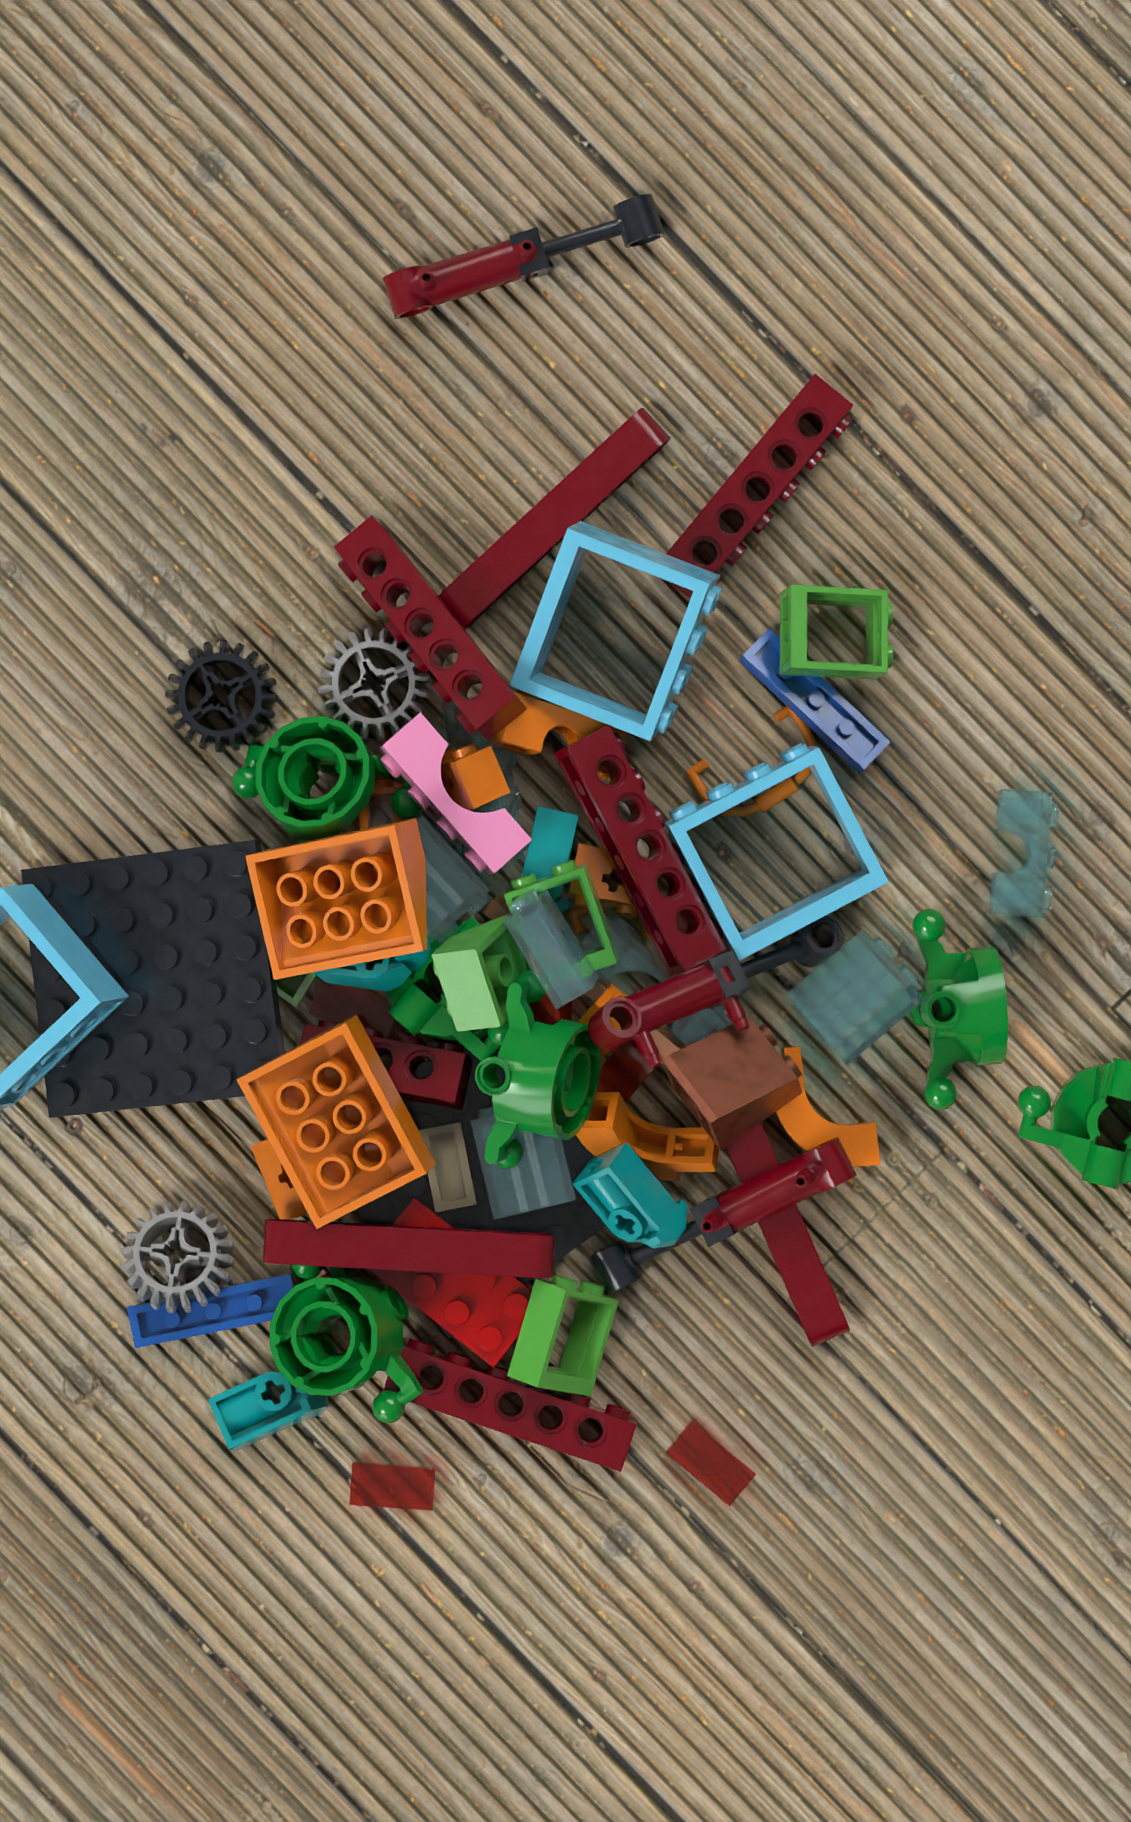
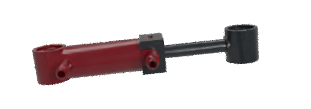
(520, 257)
(709, 986)
(735, 1209)

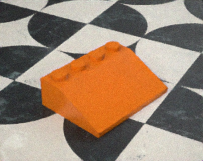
(342, 898)
(336, 1122)

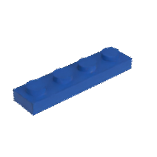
(816, 705)
(235, 1307)

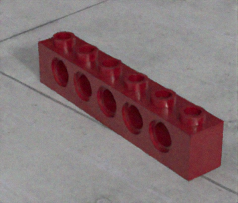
(814, 400)
(497, 702)
(620, 839)
(606, 1450)

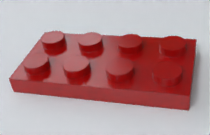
(475, 1309)

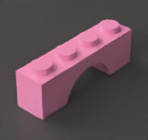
(417, 756)

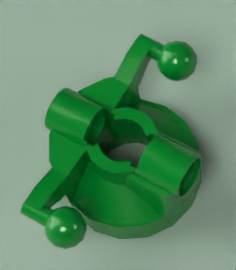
(288, 768)
(970, 1007)
(419, 1013)
(548, 1076)
(1076, 1120)
(376, 1339)

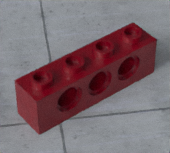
(442, 1088)

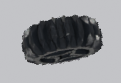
(204, 707)

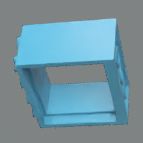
(676, 674)
(808, 909)
(79, 968)

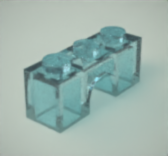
(1030, 818)

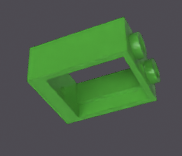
(794, 631)
(564, 873)
(584, 1342)

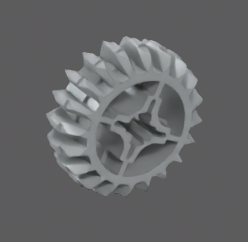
(358, 651)
(160, 1254)

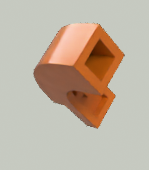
(811, 1130)
(661, 1148)

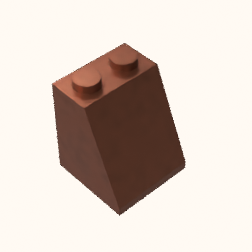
(733, 1080)

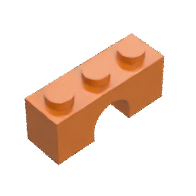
(528, 730)

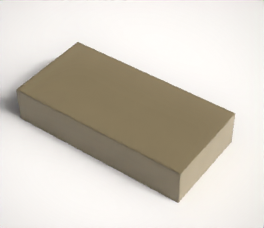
(451, 1175)

